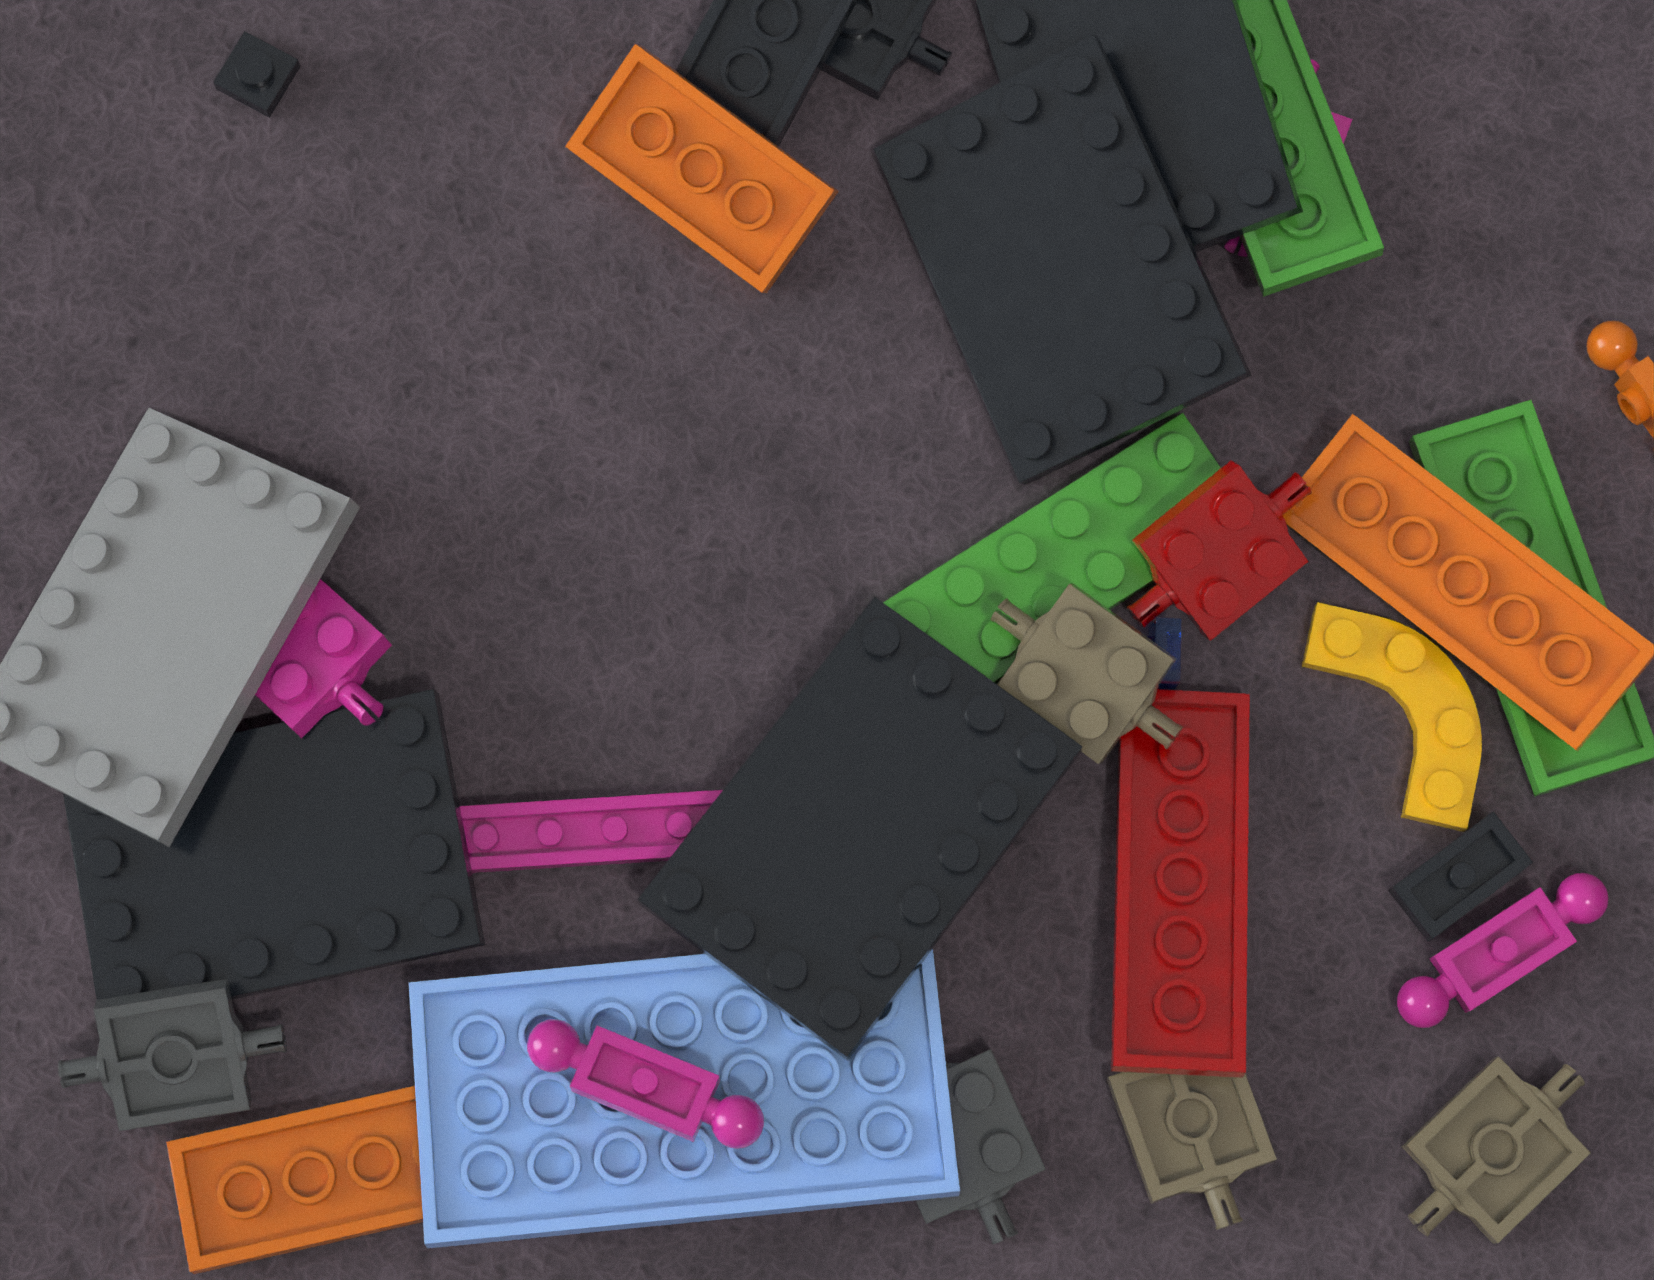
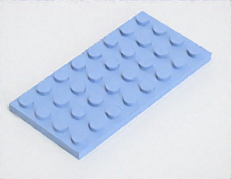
(528, 1158)

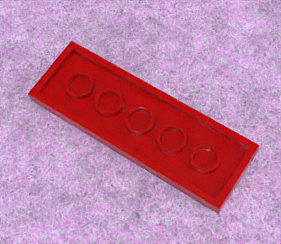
(1183, 891)

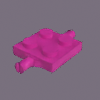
(323, 664)

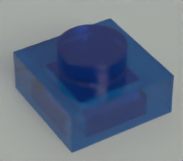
(1167, 634)

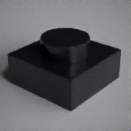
(256, 74)

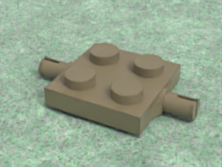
(1087, 672)
(1192, 1135)
(1496, 1150)

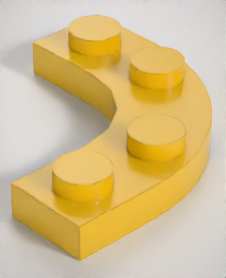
(1429, 691)

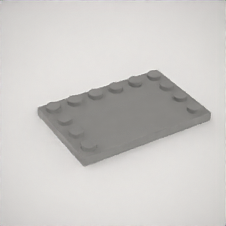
(163, 623)

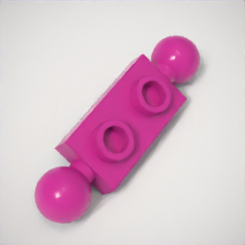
(1502, 950)
(645, 1083)

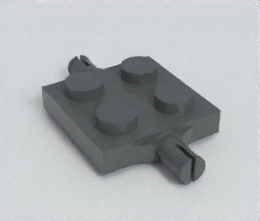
(172, 1055)
(989, 1145)

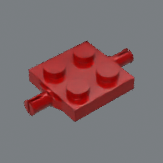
(1220, 550)

